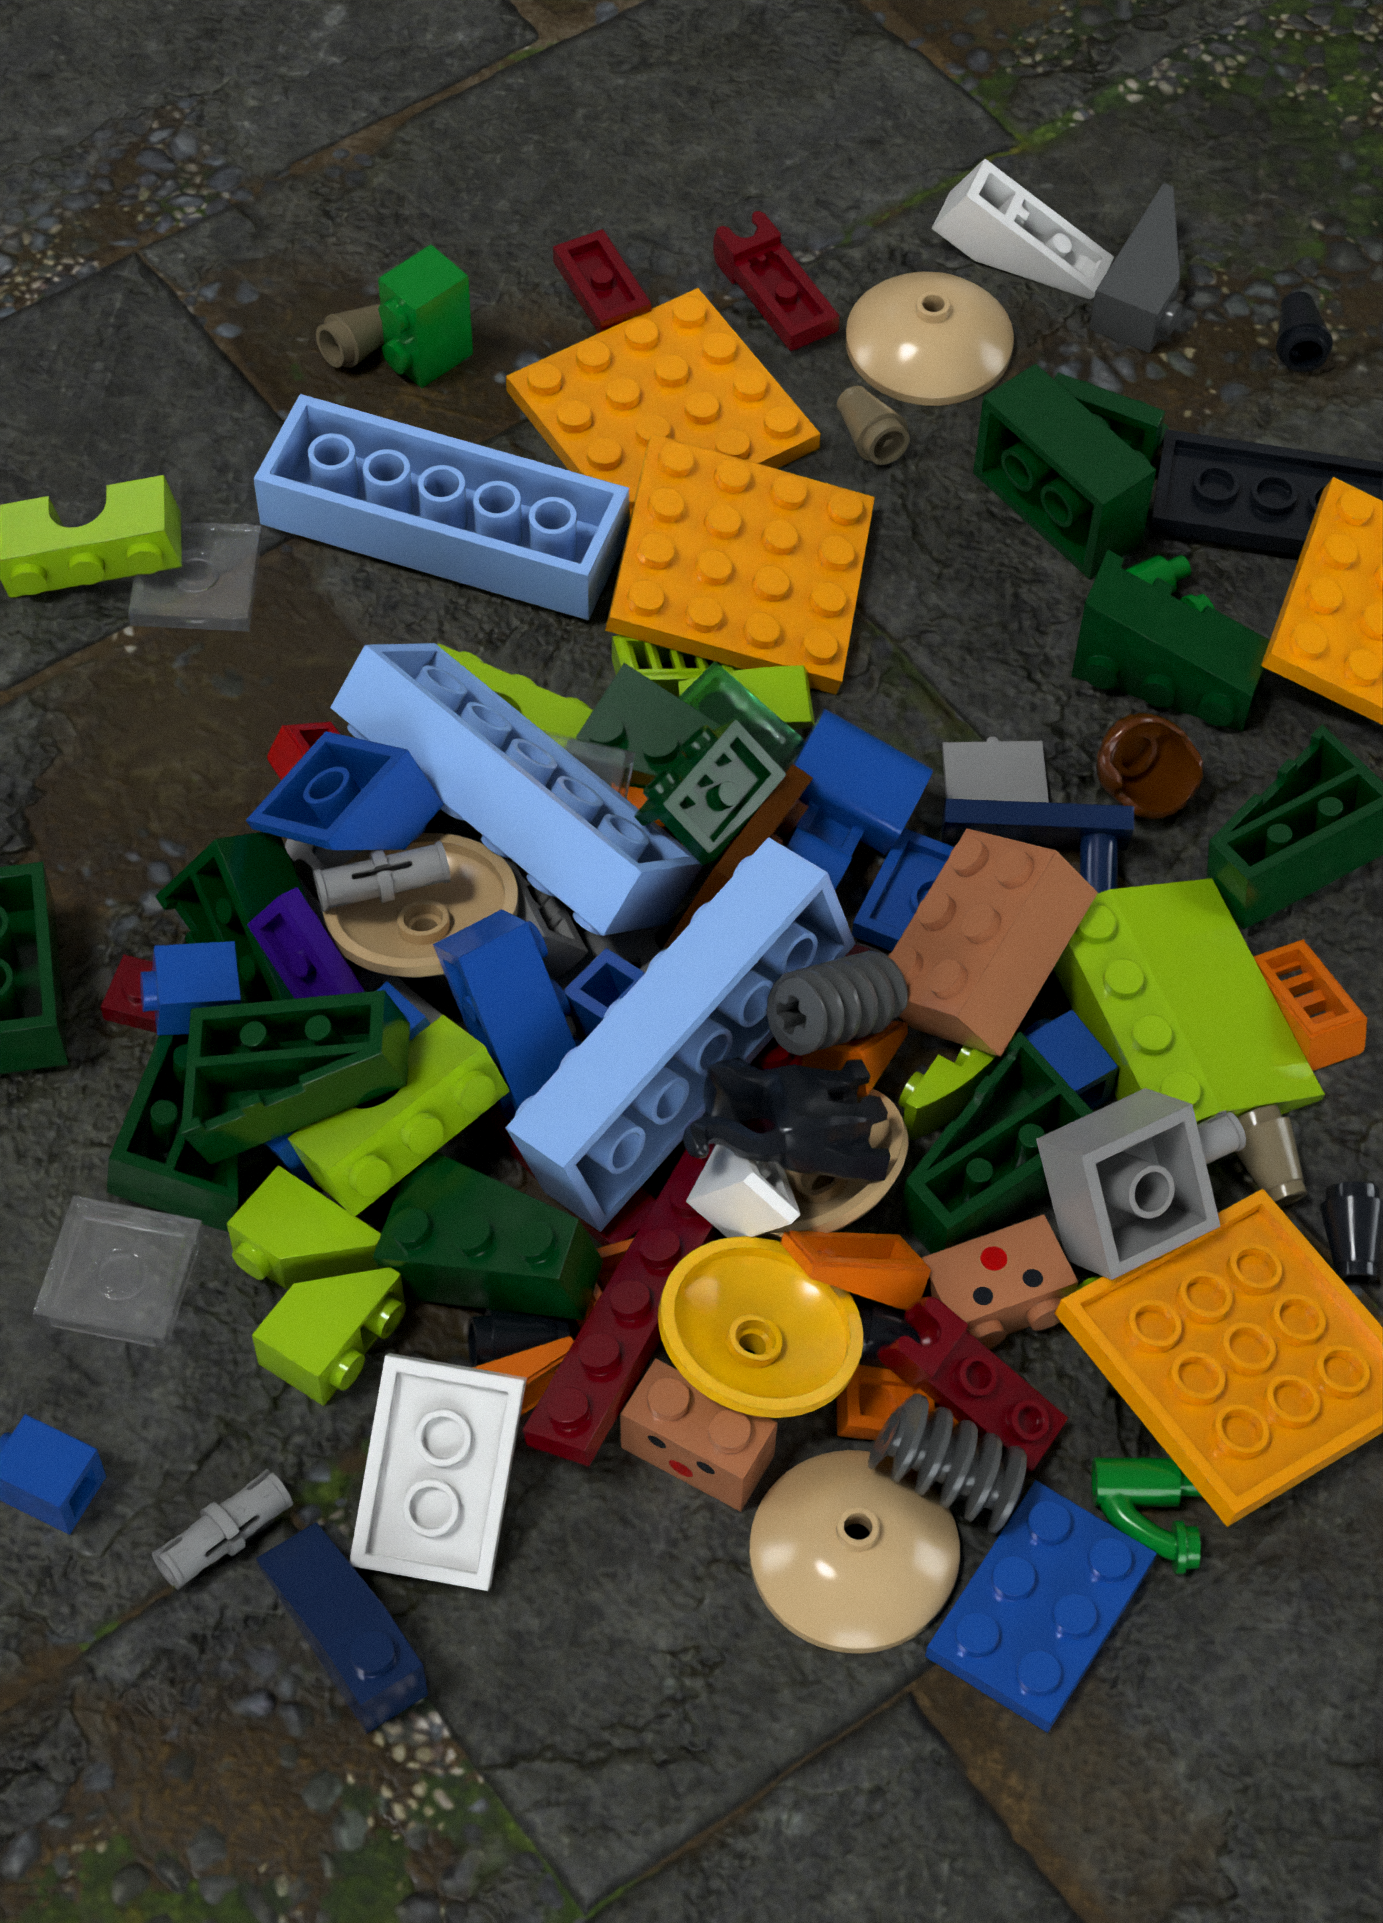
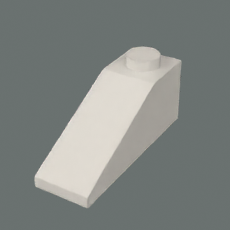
(1018, 233)

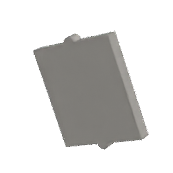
(995, 770)

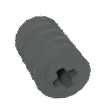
(835, 1002)
(953, 1459)

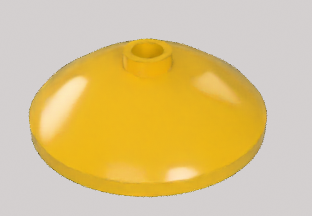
(760, 1300)

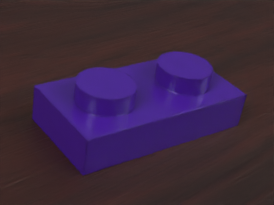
(302, 949)

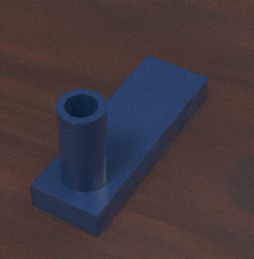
(1089, 827)

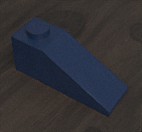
(345, 1626)

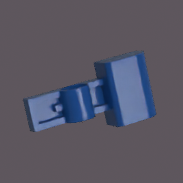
(856, 794)

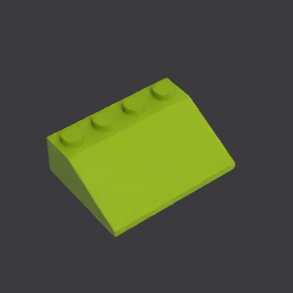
(1182, 1002)

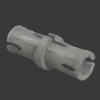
(382, 876)
(222, 1529)

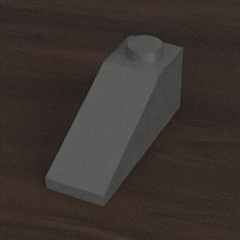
(1142, 284)

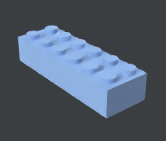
(443, 506)
(518, 788)
(704, 1000)

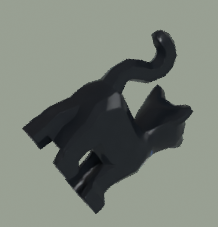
(806, 1115)

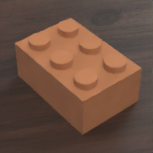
(988, 938)

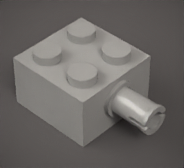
(1135, 1179)

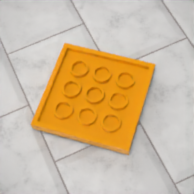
(663, 375)
(741, 562)
(1334, 605)
(1239, 1356)

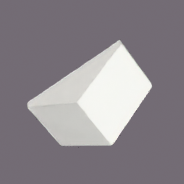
(743, 1195)

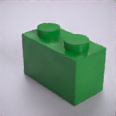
(425, 316)

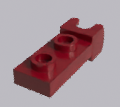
(775, 283)
(971, 1380)

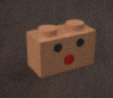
(1003, 1280)
(696, 1437)

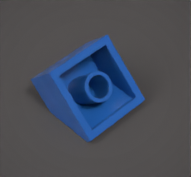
(350, 797)

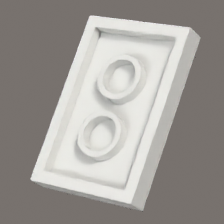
(437, 1471)

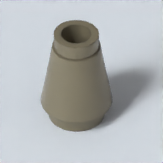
(350, 336)
(873, 426)
(1272, 1154)

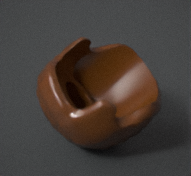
(1149, 765)

